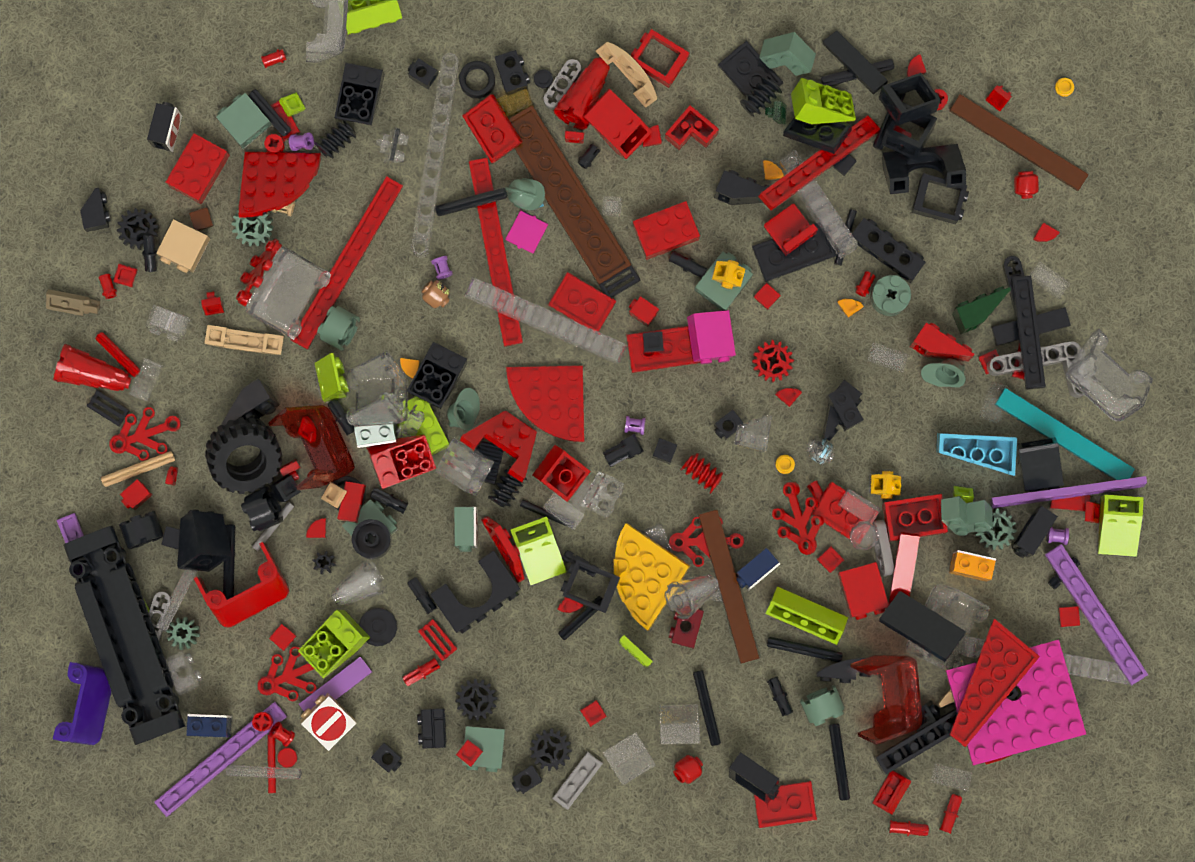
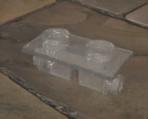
(414, 420)

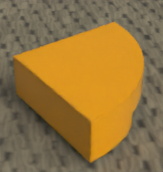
(771, 171)
(850, 306)
(409, 366)

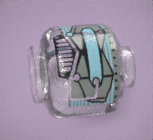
(820, 451)

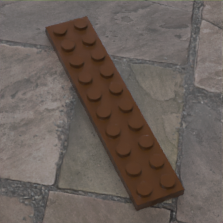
(568, 197)

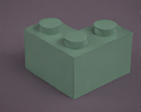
(788, 51)
(966, 517)

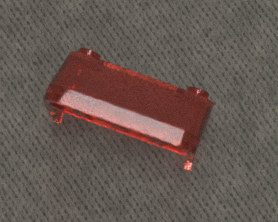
(327, 453)
(900, 695)

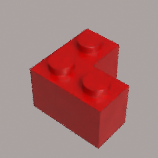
(691, 124)

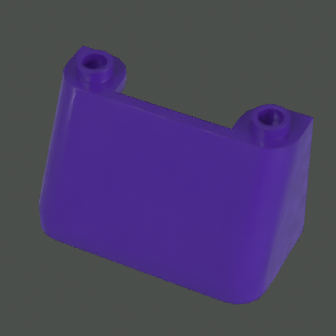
(90, 706)

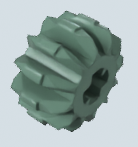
(185, 626)

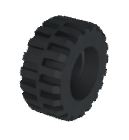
(248, 476)

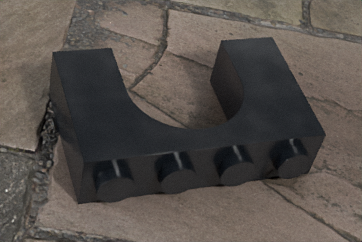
(943, 158)
(502, 588)

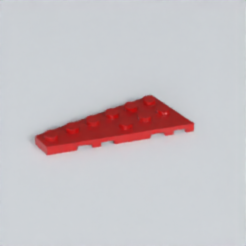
(996, 673)

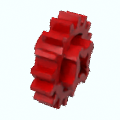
(763, 357)

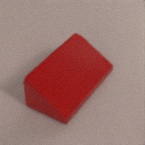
(891, 792)

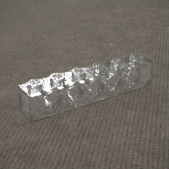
(822, 210)

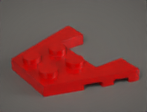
(510, 436)

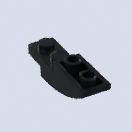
(842, 671)

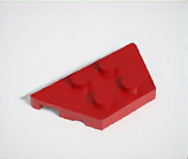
(508, 552)

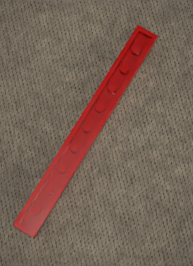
(494, 247)
(348, 261)

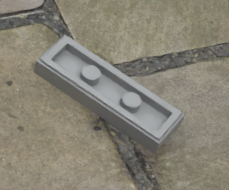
(577, 780)

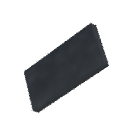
(775, 264)
(922, 626)

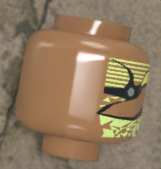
(435, 294)

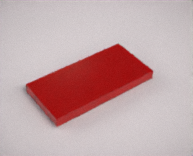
(676, 350)

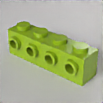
(807, 615)

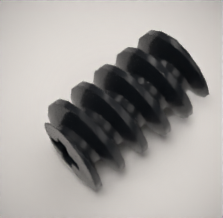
(760, 96)
(335, 139)
(505, 490)

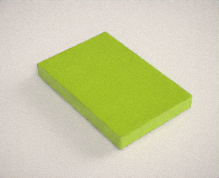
(635, 651)

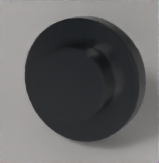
(543, 78)

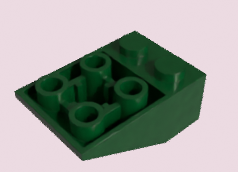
(971, 315)

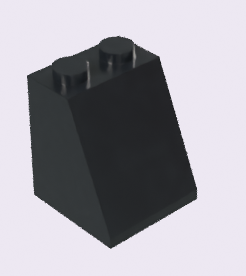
(1040, 464)
(202, 541)

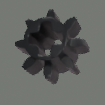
(326, 567)

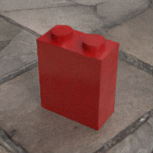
(863, 591)

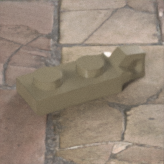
(71, 303)

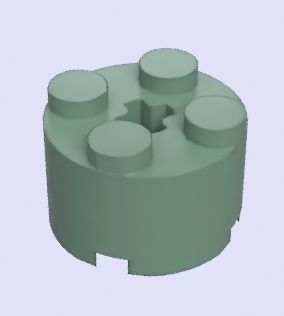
(894, 285)
(338, 327)
(822, 705)

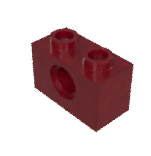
(688, 638)

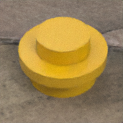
(1064, 87)
(785, 464)

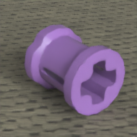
(301, 141)
(441, 267)
(631, 421)
(1058, 535)

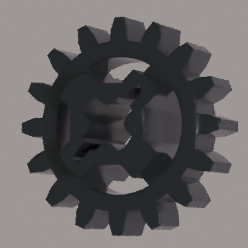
(139, 221)
(467, 700)
(539, 753)

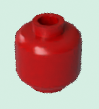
(1026, 184)
(688, 769)

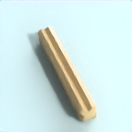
(137, 469)

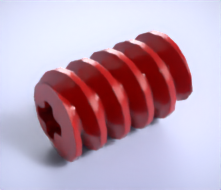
(702, 472)

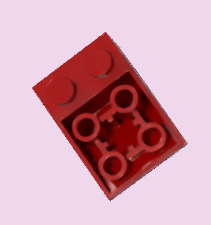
(617, 124)
(935, 344)
(401, 460)

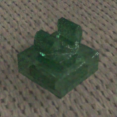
(778, 113)

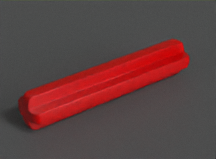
(103, 340)

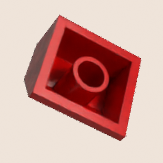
(561, 473)

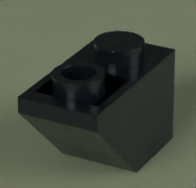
(94, 212)

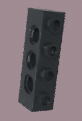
(891, 260)

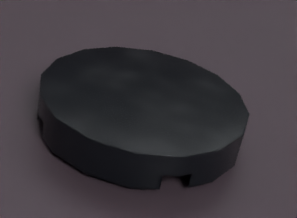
(383, 630)

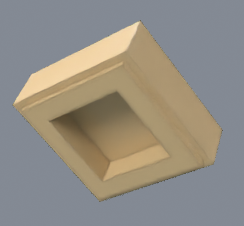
(334, 495)

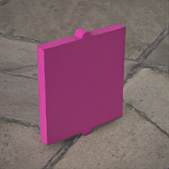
(526, 232)

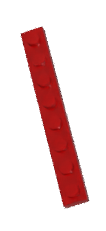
(817, 165)

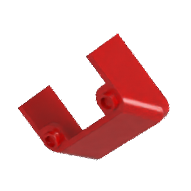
(251, 601)

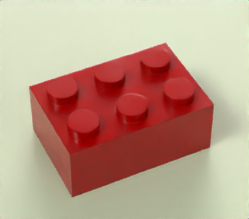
(197, 168)
(666, 230)
(914, 516)

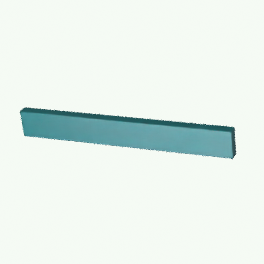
(1064, 435)

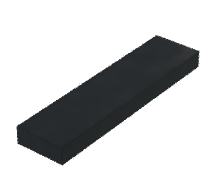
(855, 62)
(1046, 322)

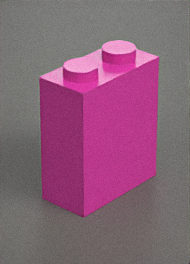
(711, 337)

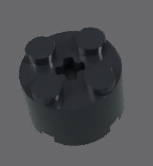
(262, 509)
(376, 529)
(141, 530)

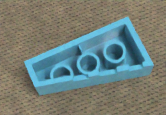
(987, 451)

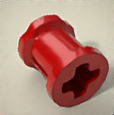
(281, 734)

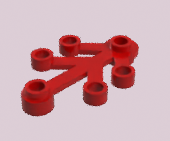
(260, 264)
(142, 435)
(800, 521)
(699, 542)
(288, 676)

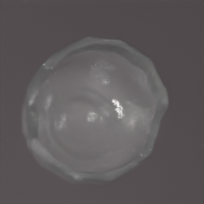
(864, 535)

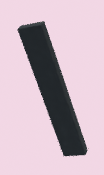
(1028, 332)

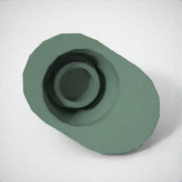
(526, 193)
(944, 374)
(464, 410)

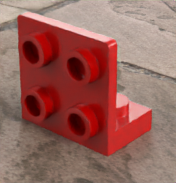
(790, 229)

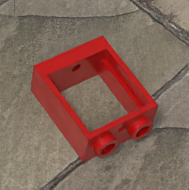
(676, 67)

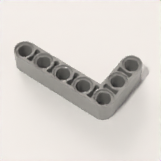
(1061, 357)

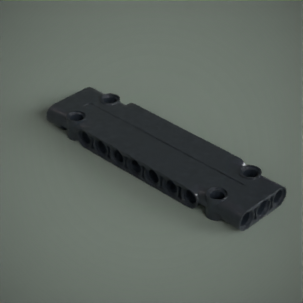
(124, 635)

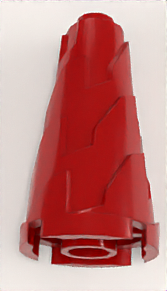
(582, 94)
(80, 368)

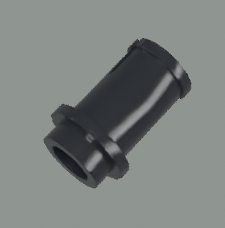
(588, 156)

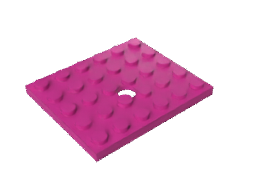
(1041, 715)

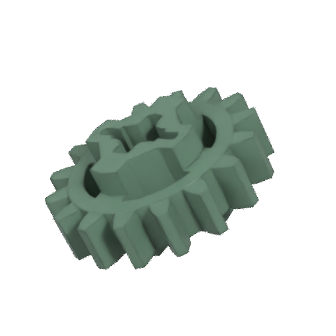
(256, 231)
(996, 518)

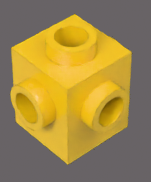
(728, 274)
(886, 485)

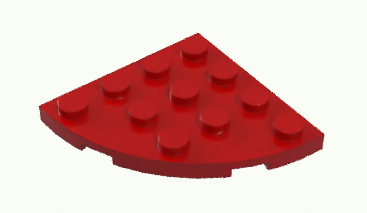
(274, 180)
(550, 398)

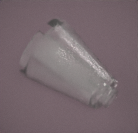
(359, 584)
(690, 594)

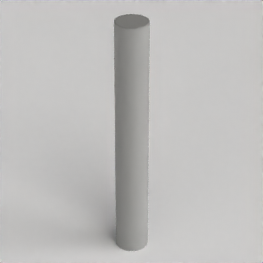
(268, 532)

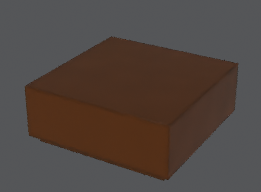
(201, 219)

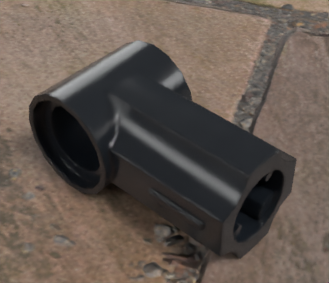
(626, 449)

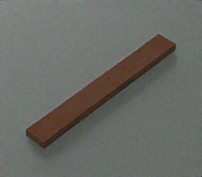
(1019, 142)
(728, 586)

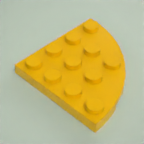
(644, 574)

